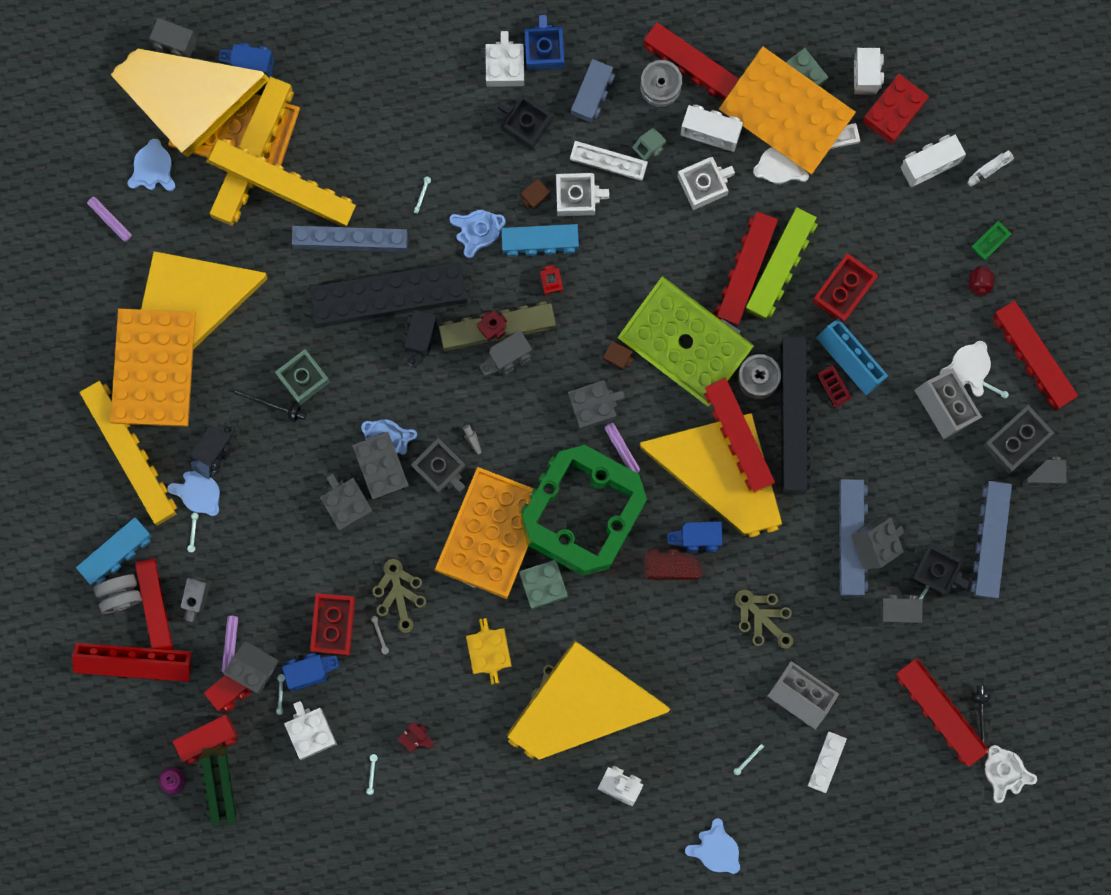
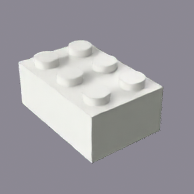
(711, 128)
(932, 160)

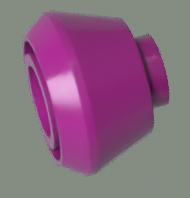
(175, 775)

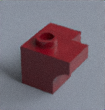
(415, 737)

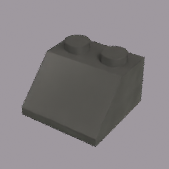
(1048, 475)
(251, 667)

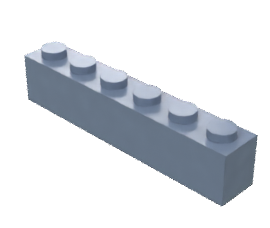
(349, 239)
(851, 519)
(992, 540)

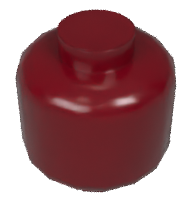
(981, 281)

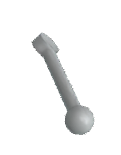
(374, 619)

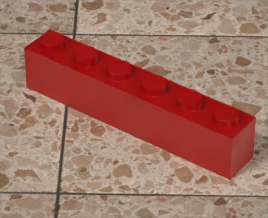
(690, 62)
(747, 268)
(1035, 356)
(740, 436)
(132, 662)
(942, 712)

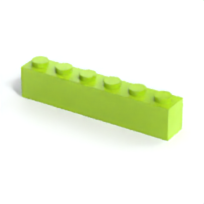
(779, 267)

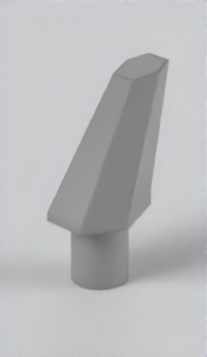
(472, 439)

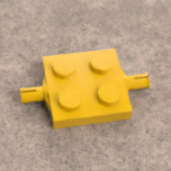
(489, 651)

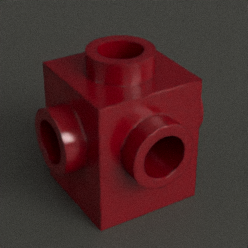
(489, 331)

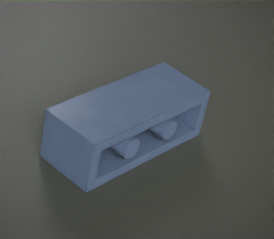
(592, 91)

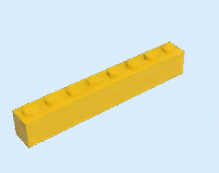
(256, 140)
(281, 183)
(129, 455)

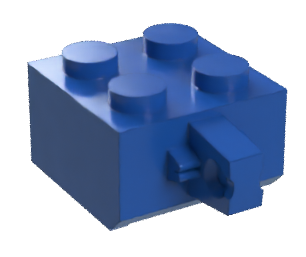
(544, 46)
(249, 58)
(697, 537)
(308, 671)

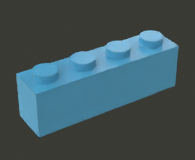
(540, 239)
(852, 356)
(114, 552)

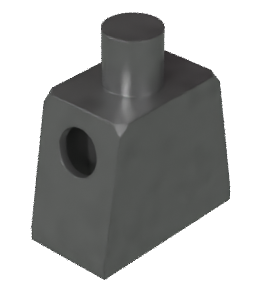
(198, 589)

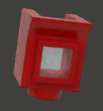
(551, 280)

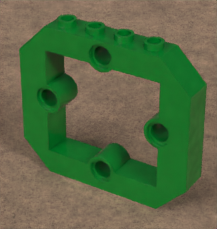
(615, 476)

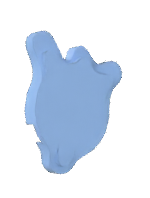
(151, 167)
(478, 230)
(399, 436)
(198, 493)
(717, 849)

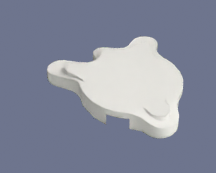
(991, 167)
(778, 168)
(971, 366)
(1006, 772)

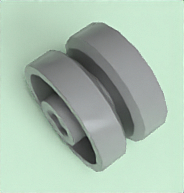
(659, 72)
(763, 366)
(117, 594)

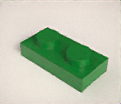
(991, 240)

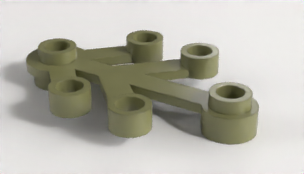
(398, 592)
(761, 616)

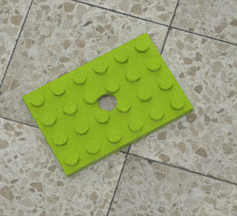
(656, 334)

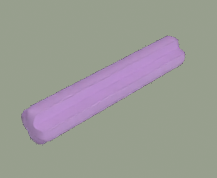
(109, 219)
(621, 447)
(230, 641)

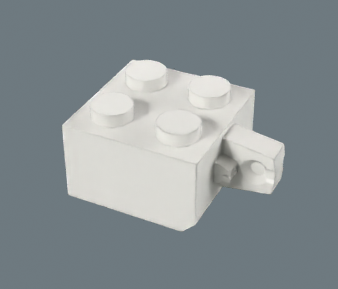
(504, 63)
(704, 182)
(578, 194)
(309, 731)
(620, 786)

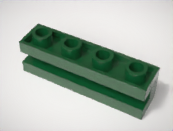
(218, 785)

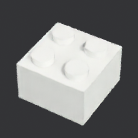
(867, 71)

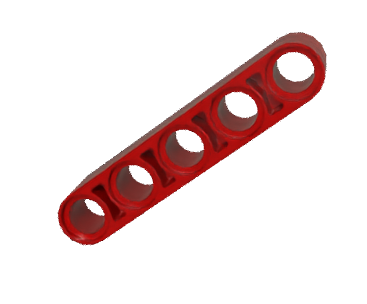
(153, 604)

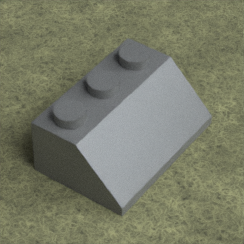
(948, 403)
(803, 695)

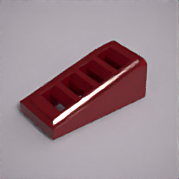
(831, 369)

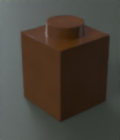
(534, 195)
(618, 356)

